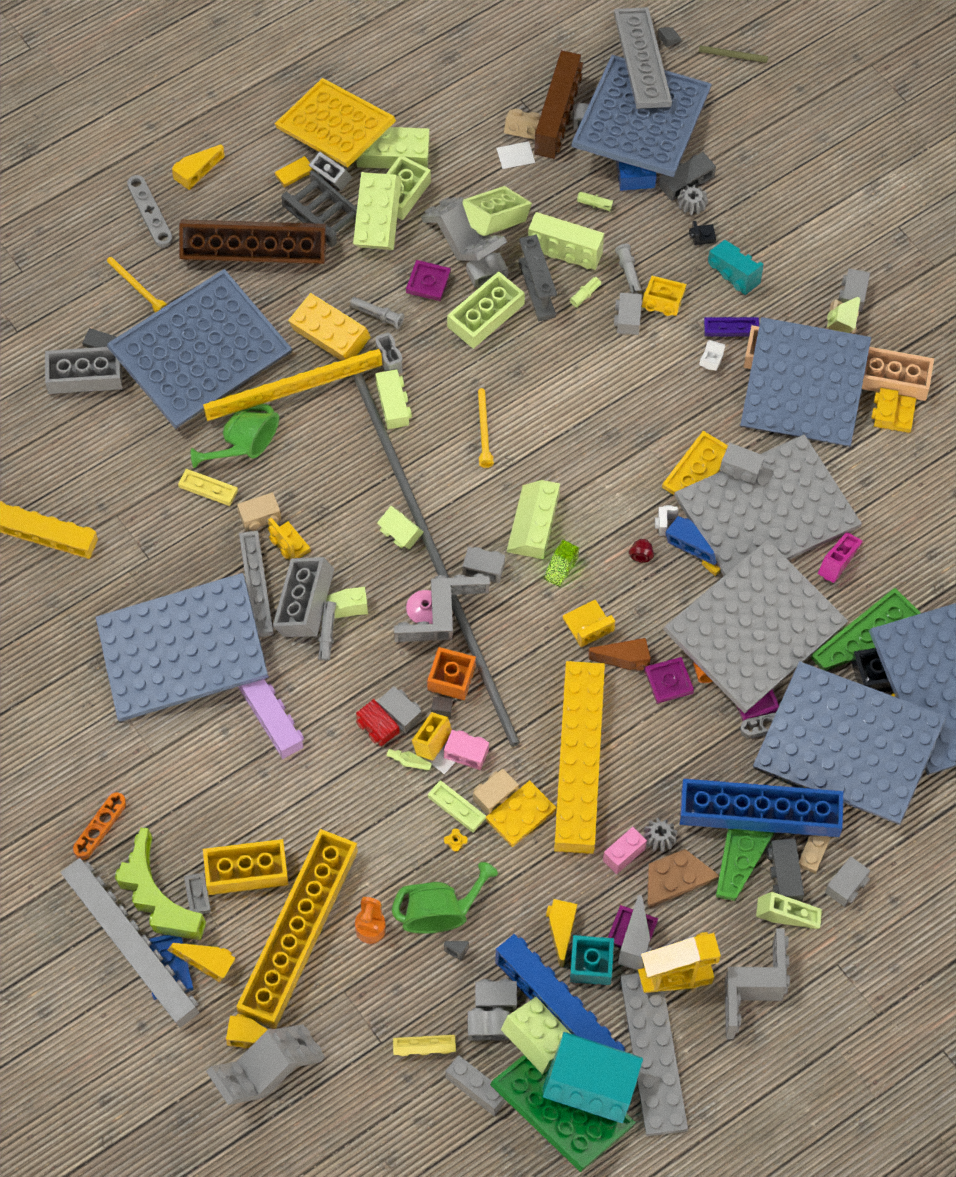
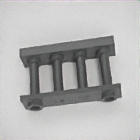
(305, 214)
(537, 277)

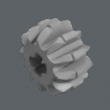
(692, 200)
(667, 832)

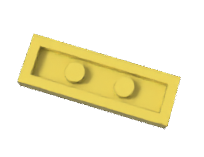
(208, 487)
(424, 1045)

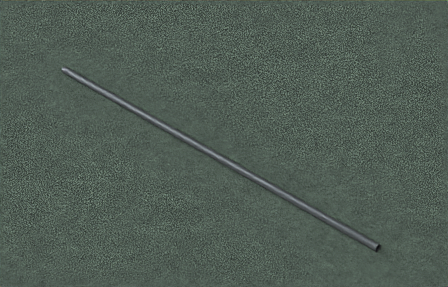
(436, 559)

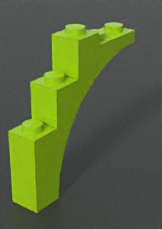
(165, 915)

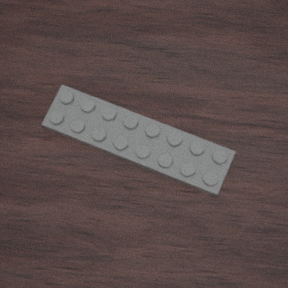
(642, 58)
(658, 1075)

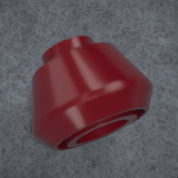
(641, 551)

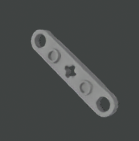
(155, 220)

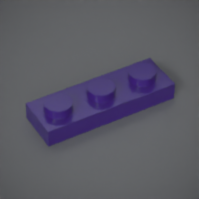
(729, 326)

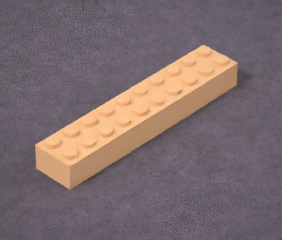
(883, 369)

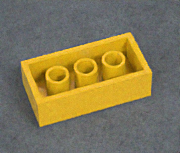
(329, 328)
(245, 867)

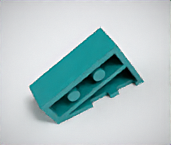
(736, 267)

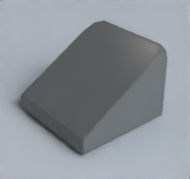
(668, 36)
(442, 706)
(456, 948)

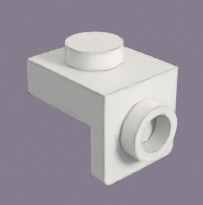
(713, 355)
(664, 513)

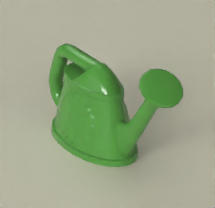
(247, 433)
(435, 906)

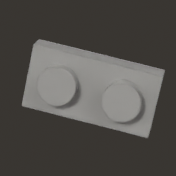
(197, 893)

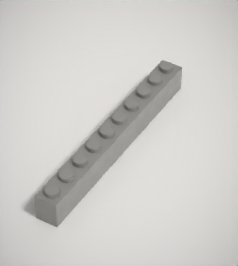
(130, 943)

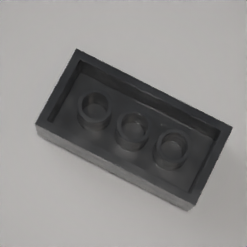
(869, 670)

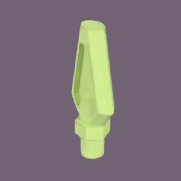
(409, 759)

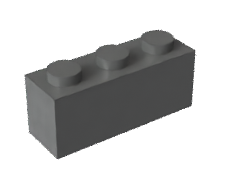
(692, 172)
(786, 869)

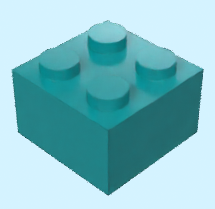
(591, 960)

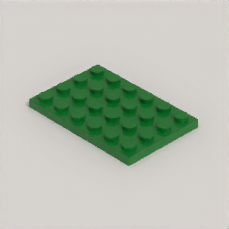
(573, 1132)

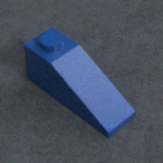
(688, 538)

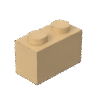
(257, 511)
(494, 791)

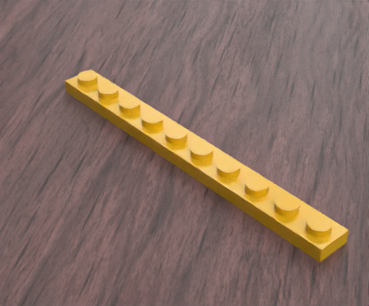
(292, 384)

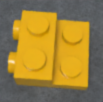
(663, 296)
(893, 410)

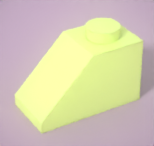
(844, 316)

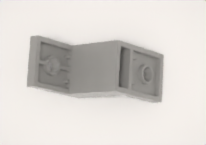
(462, 239)
(441, 593)
(756, 983)
(265, 1064)

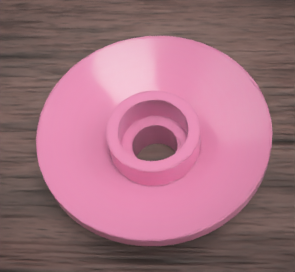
(416, 610)

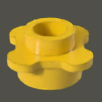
(455, 846)

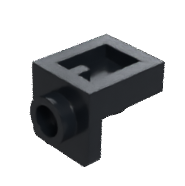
(702, 234)

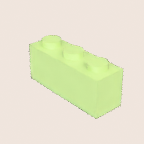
(393, 399)

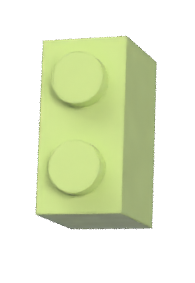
(399, 527)

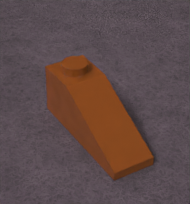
(626, 655)

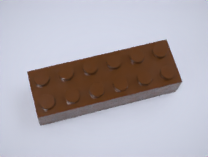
(558, 104)

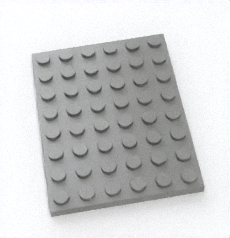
(789, 504)
(755, 626)

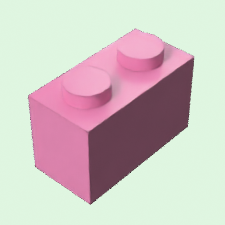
(466, 749)
(624, 850)

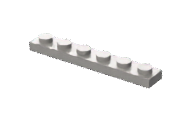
(256, 581)

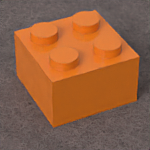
(451, 673)

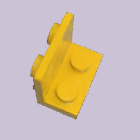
(288, 540)
(589, 623)

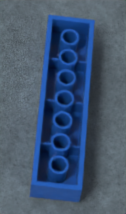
(761, 808)
(540, 982)

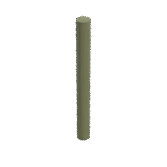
(734, 54)

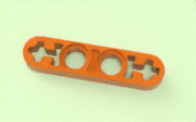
(102, 827)

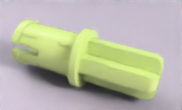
(595, 201)
(585, 292)

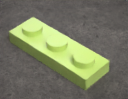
(456, 806)

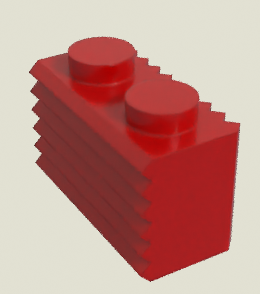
(377, 723)

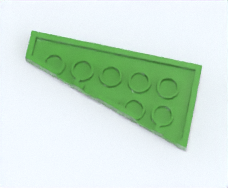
(857, 636)
(739, 859)

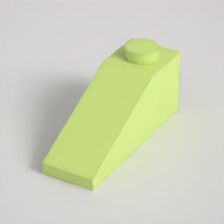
(349, 602)
(788, 911)

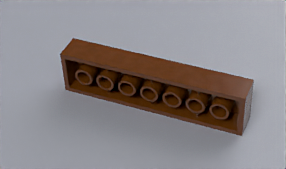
(252, 241)

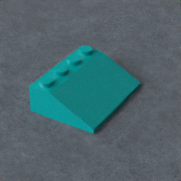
(592, 1077)

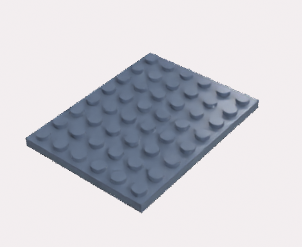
(641, 136)
(199, 348)
(181, 647)
(922, 670)
(850, 741)

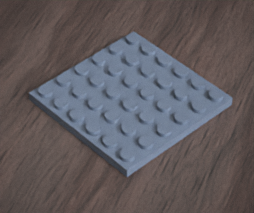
(805, 381)

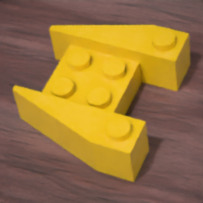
(680, 964)

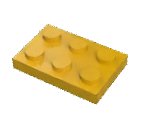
(521, 813)

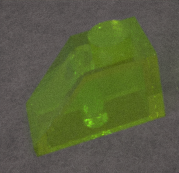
(561, 563)

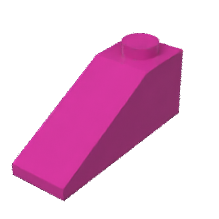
(839, 557)

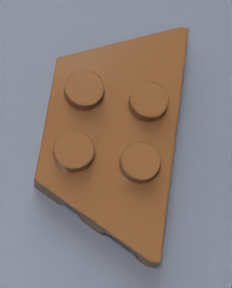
(676, 876)

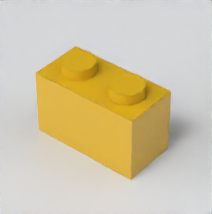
(432, 736)

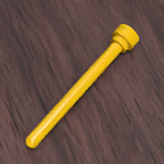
(156, 304)
(485, 459)

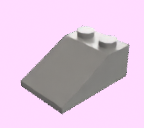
(636, 938)

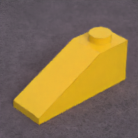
(196, 166)
(561, 923)
(207, 959)
(243, 1031)

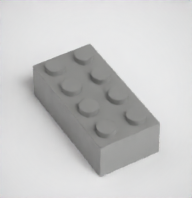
(82, 370)
(303, 597)

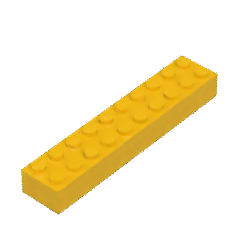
(579, 758)
(297, 929)

